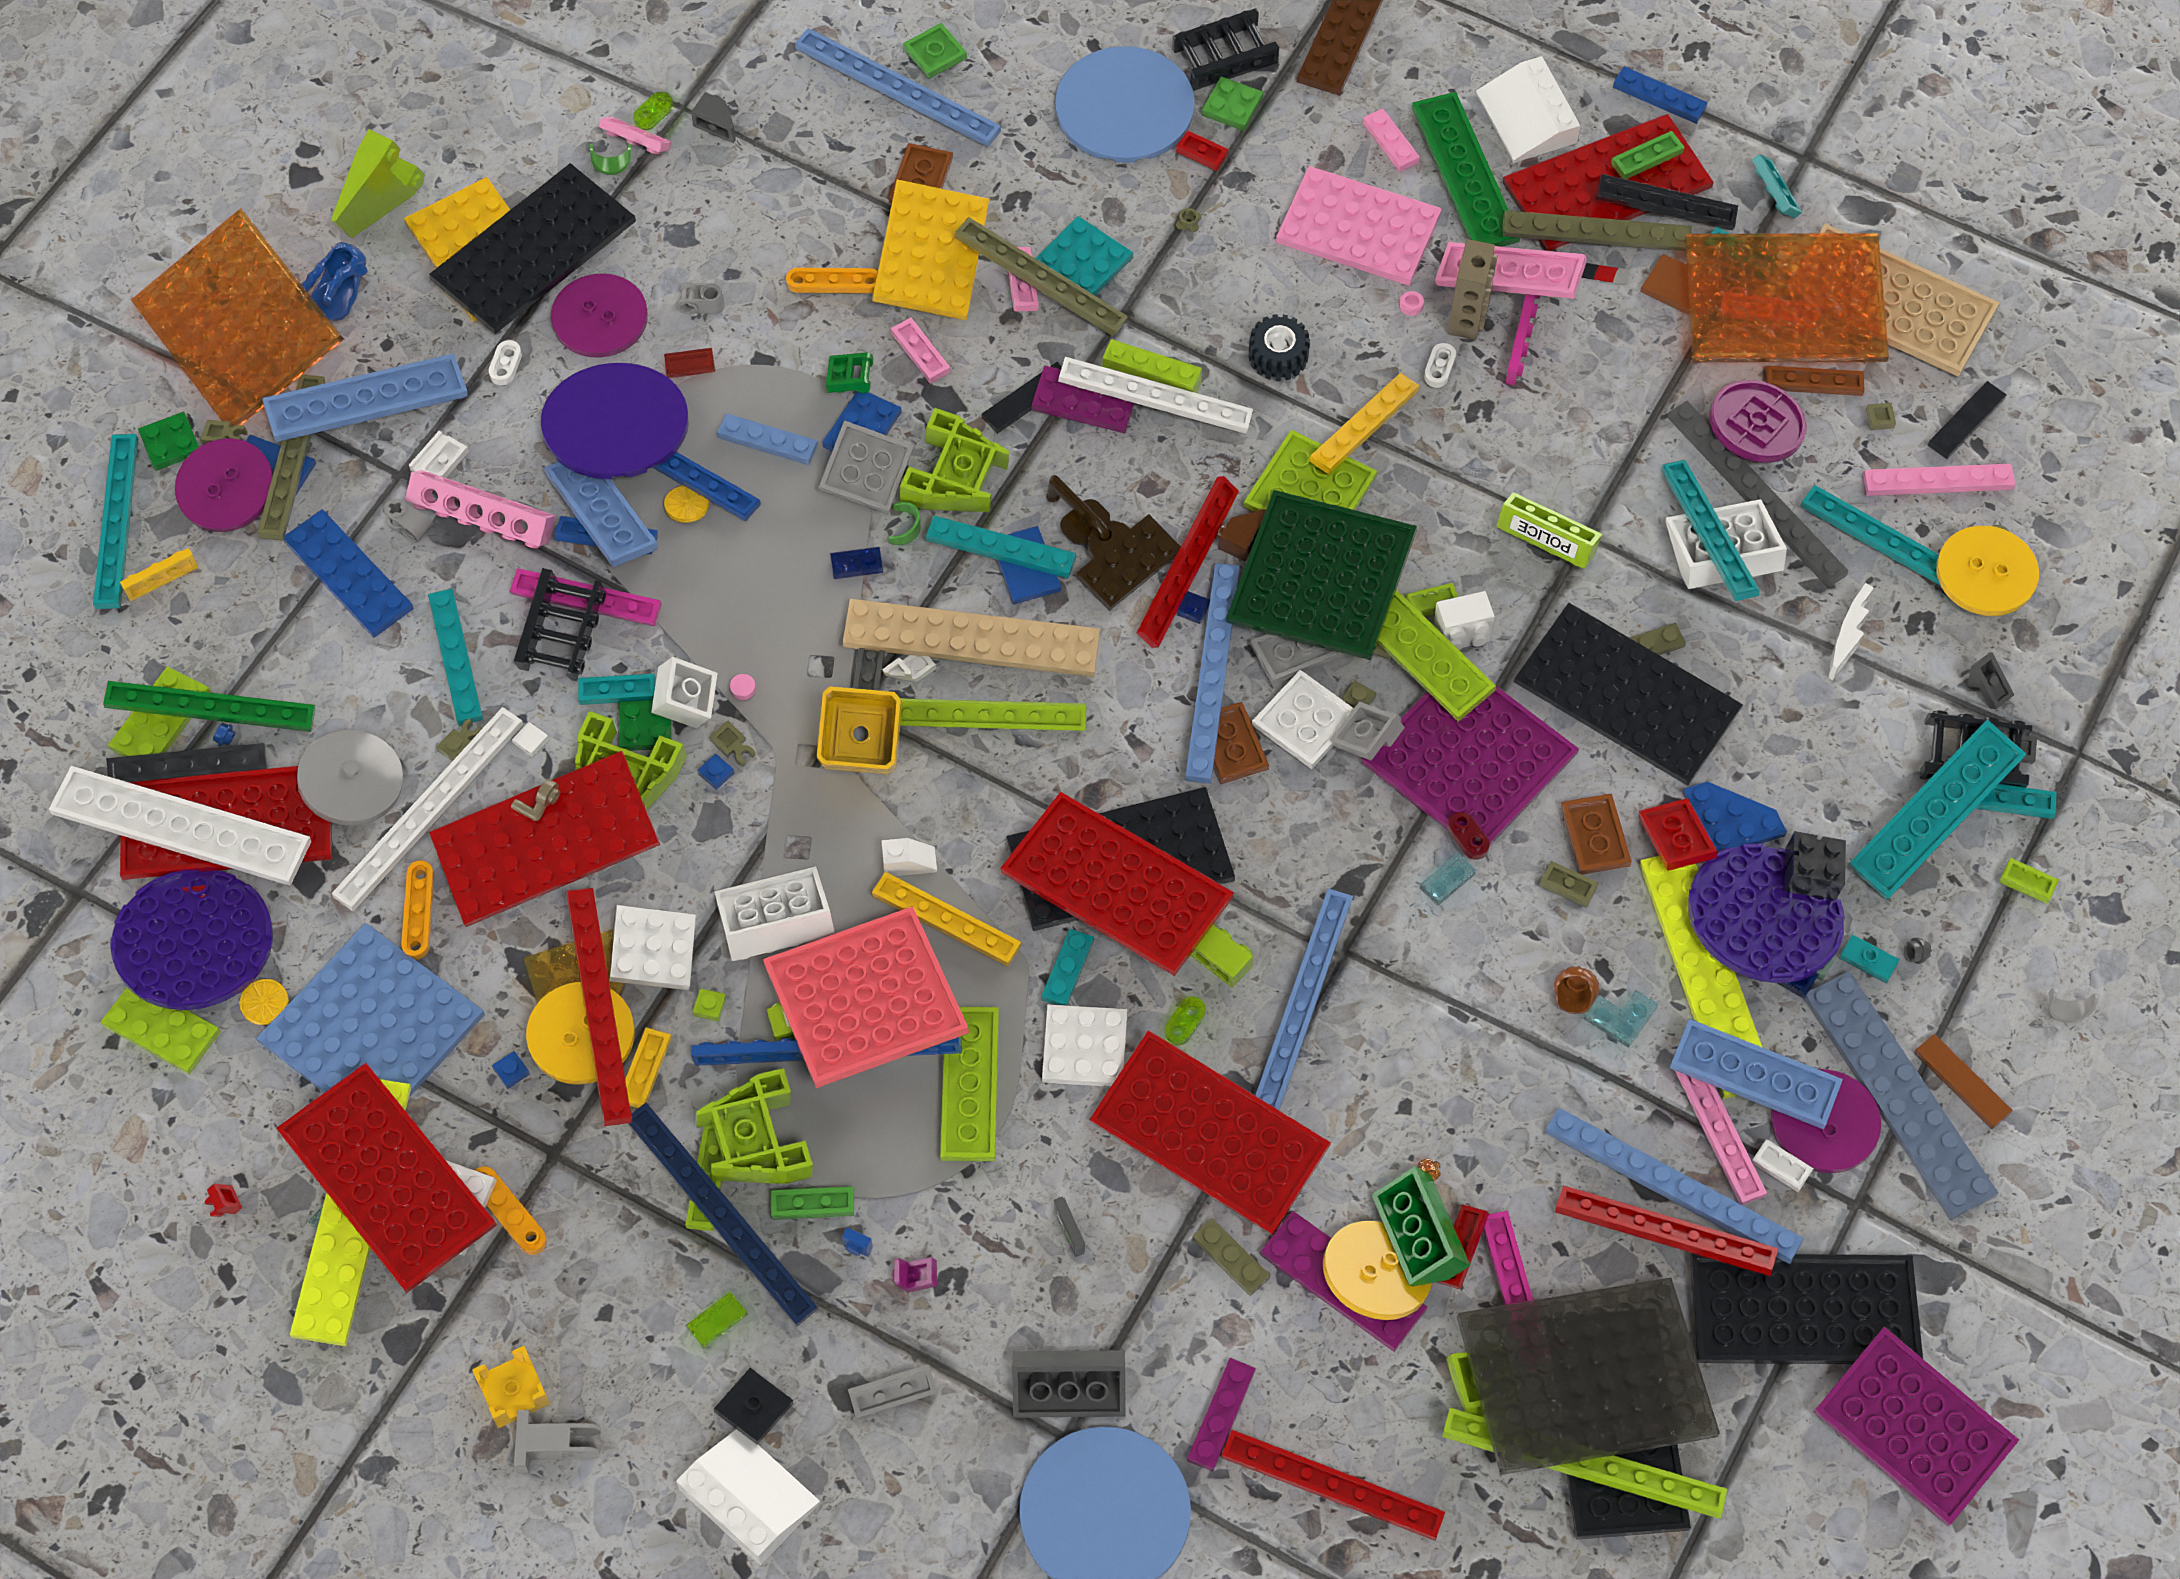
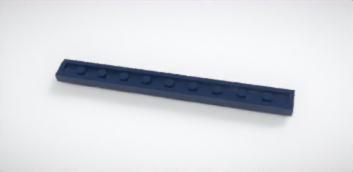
(722, 1215)

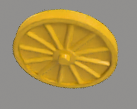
(685, 505)
(263, 1001)

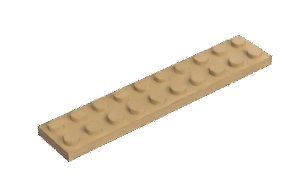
(971, 637)

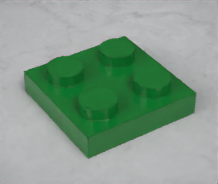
(168, 440)
(640, 727)

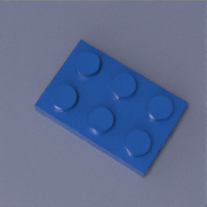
(868, 412)

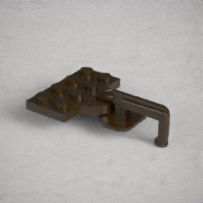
(1120, 554)

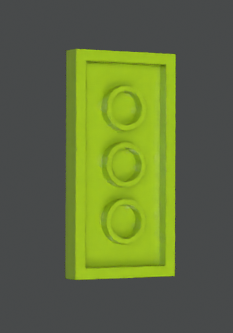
(154, 732)
(166, 1033)

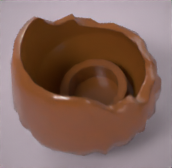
(1576, 989)

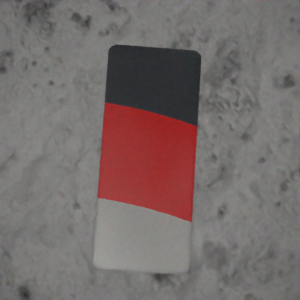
(1605, 273)

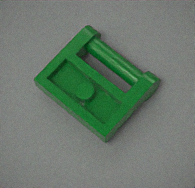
(841, 373)

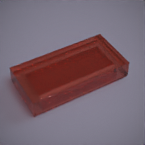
(689, 362)

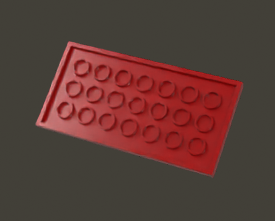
(1571, 180)
(255, 794)
(508, 859)
(1117, 883)
(1210, 1132)
(386, 1177)

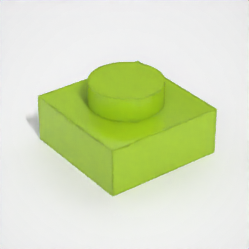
(709, 1005)

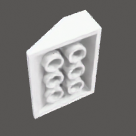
(1529, 110)
(1750, 532)
(774, 913)
(747, 1495)

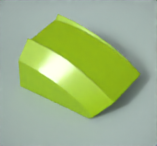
(1464, 1383)

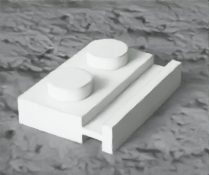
(439, 455)

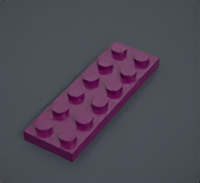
(1299, 1253)

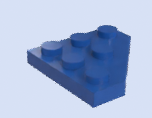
(1732, 817)

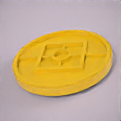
(1987, 570)
(560, 1034)
(1368, 1274)

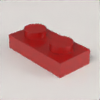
(1202, 150)

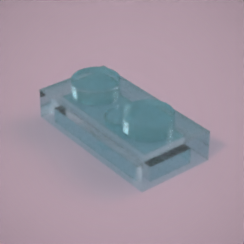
(1447, 879)

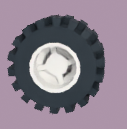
(1279, 347)

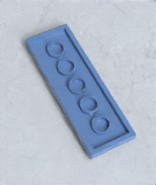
(603, 514)
(1756, 1073)

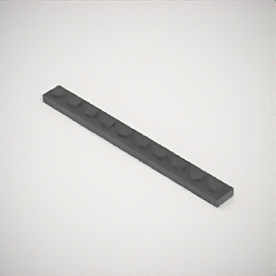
(1751, 488)

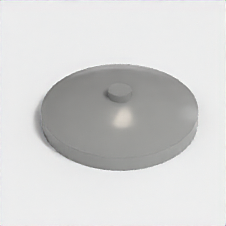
(350, 777)

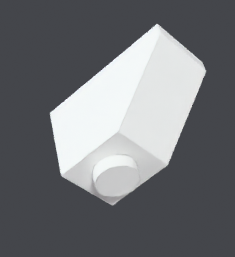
(908, 857)

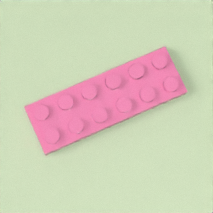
(1522, 271)

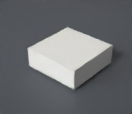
(530, 739)

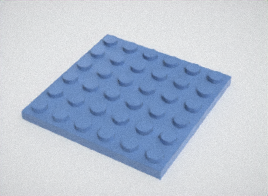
(372, 1010)

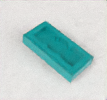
(1869, 958)

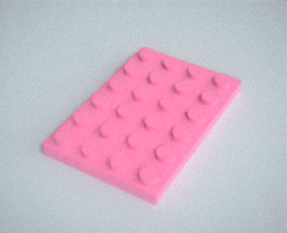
(1359, 225)

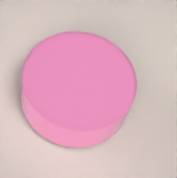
(1411, 303)
(742, 687)

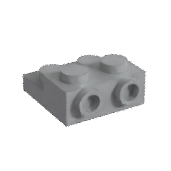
(1367, 730)

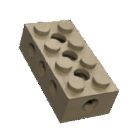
(1473, 289)

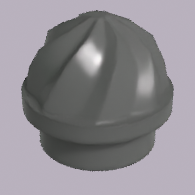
(1917, 950)

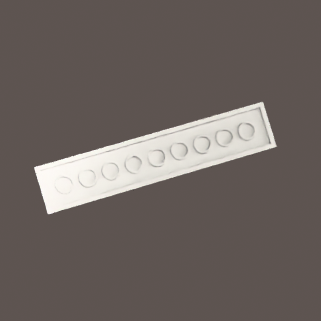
(180, 825)

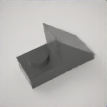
(1991, 681)

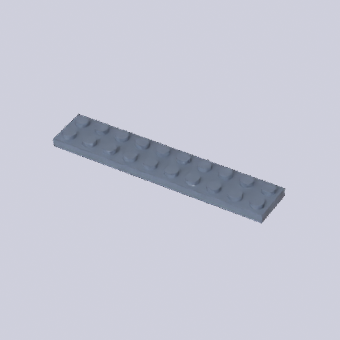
(1901, 1095)

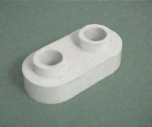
(505, 365)
(1440, 367)

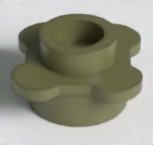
(1188, 215)

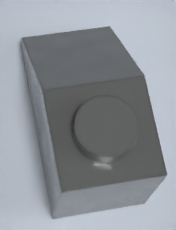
(713, 117)

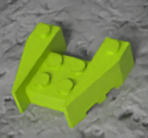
(959, 470)
(650, 773)
(748, 1136)

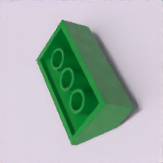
(1420, 1228)

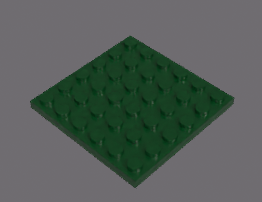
(1322, 574)

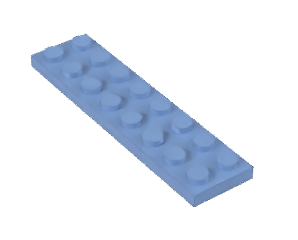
(364, 397)

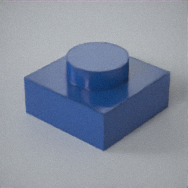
(715, 771)
(510, 1069)
(857, 1243)

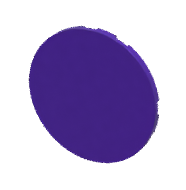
(614, 420)
(1755, 924)
(188, 947)

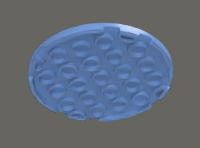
(1124, 104)
(1105, 1507)

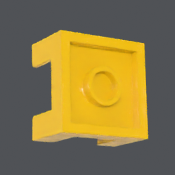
(511, 1387)

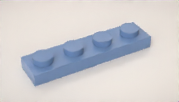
(767, 439)

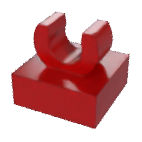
(223, 1199)

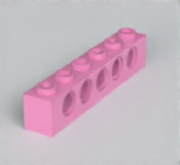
(539, 522)

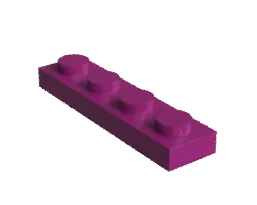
(1221, 1414)

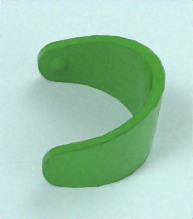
(611, 165)
(914, 531)

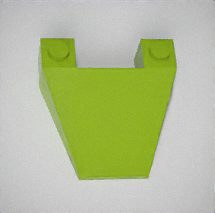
(374, 184)

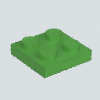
(935, 50)
(1232, 103)

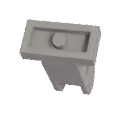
(549, 1441)

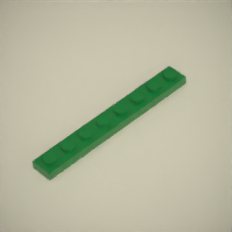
(209, 706)

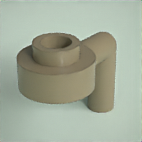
(546, 795)

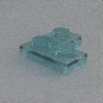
(1622, 1023)

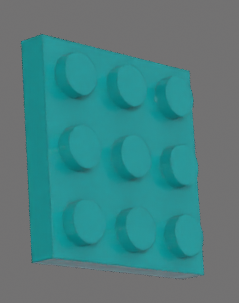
(1086, 255)

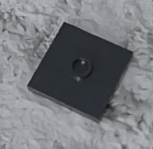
(753, 1406)

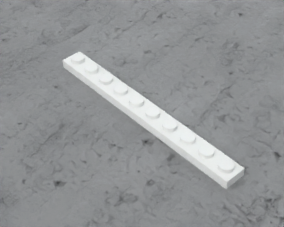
(427, 809)

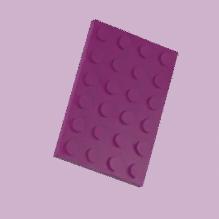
(1916, 1426)

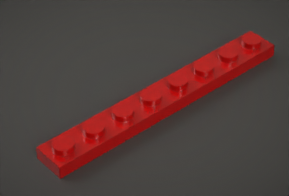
(1187, 562)
(1666, 1230)
(1333, 1485)

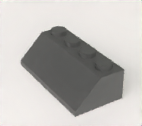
(1069, 1384)

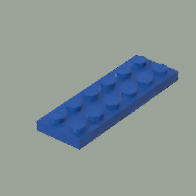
(348, 573)

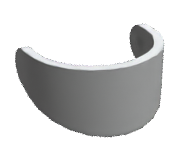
(2071, 1010)

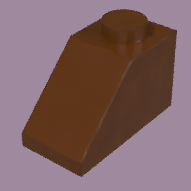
(1240, 533)

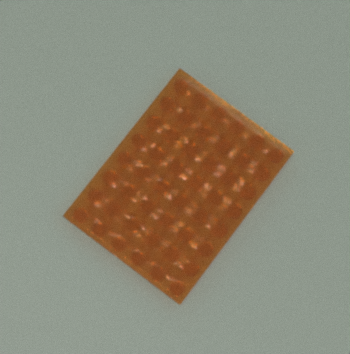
(1786, 297)
(237, 319)

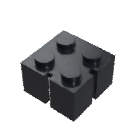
(1817, 868)

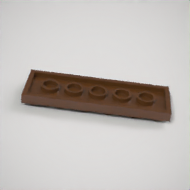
(1338, 44)

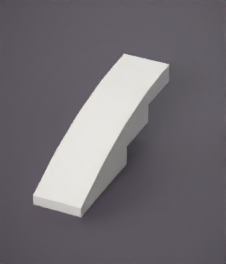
(1849, 634)

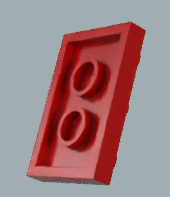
(1677, 834)

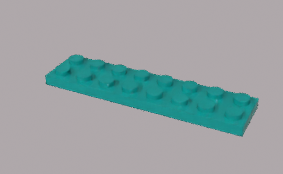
(1937, 809)

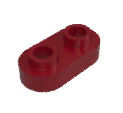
(1467, 834)

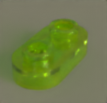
(654, 109)
(1184, 1022)

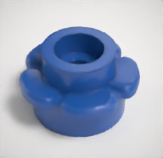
(224, 734)

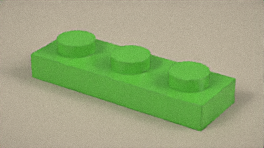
(1647, 155)
(812, 1203)

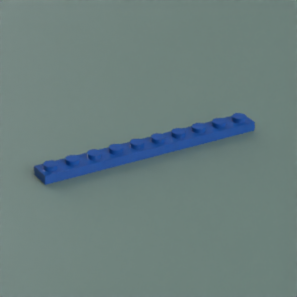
(780, 1051)

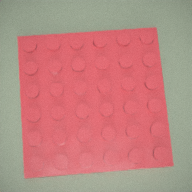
(865, 997)

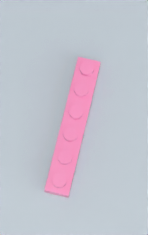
(1938, 479)
(1723, 1139)

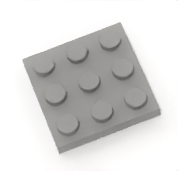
(866, 467)

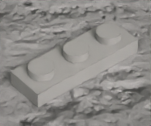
(892, 1391)

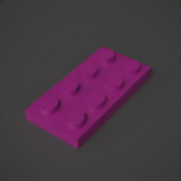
(1079, 403)

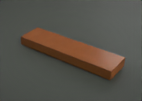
(1816, 380)
(1963, 1081)

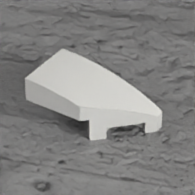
(911, 668)

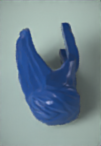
(339, 282)

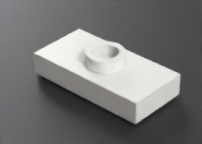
(1782, 1165)

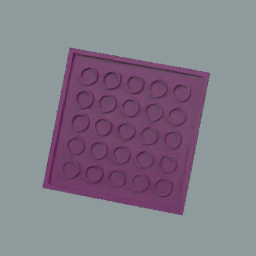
(1478, 766)

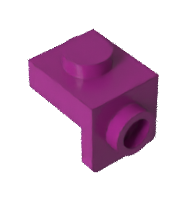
(915, 1274)

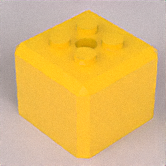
(853, 708)

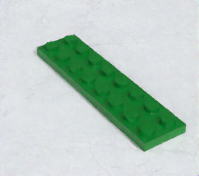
(1463, 168)

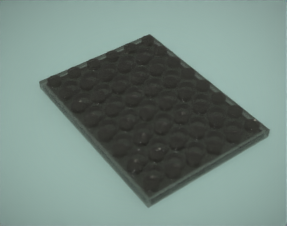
(1587, 1375)

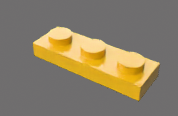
(159, 574)
(646, 1066)

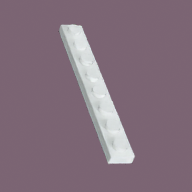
(1155, 395)

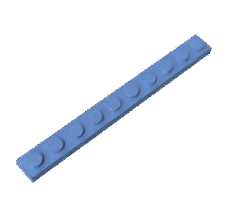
(898, 87)
(1212, 675)
(1303, 998)
(1672, 1184)

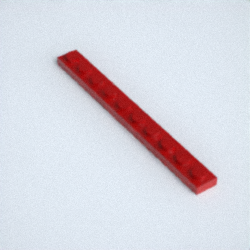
(599, 1007)

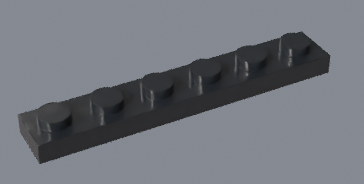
(1667, 202)
(188, 763)

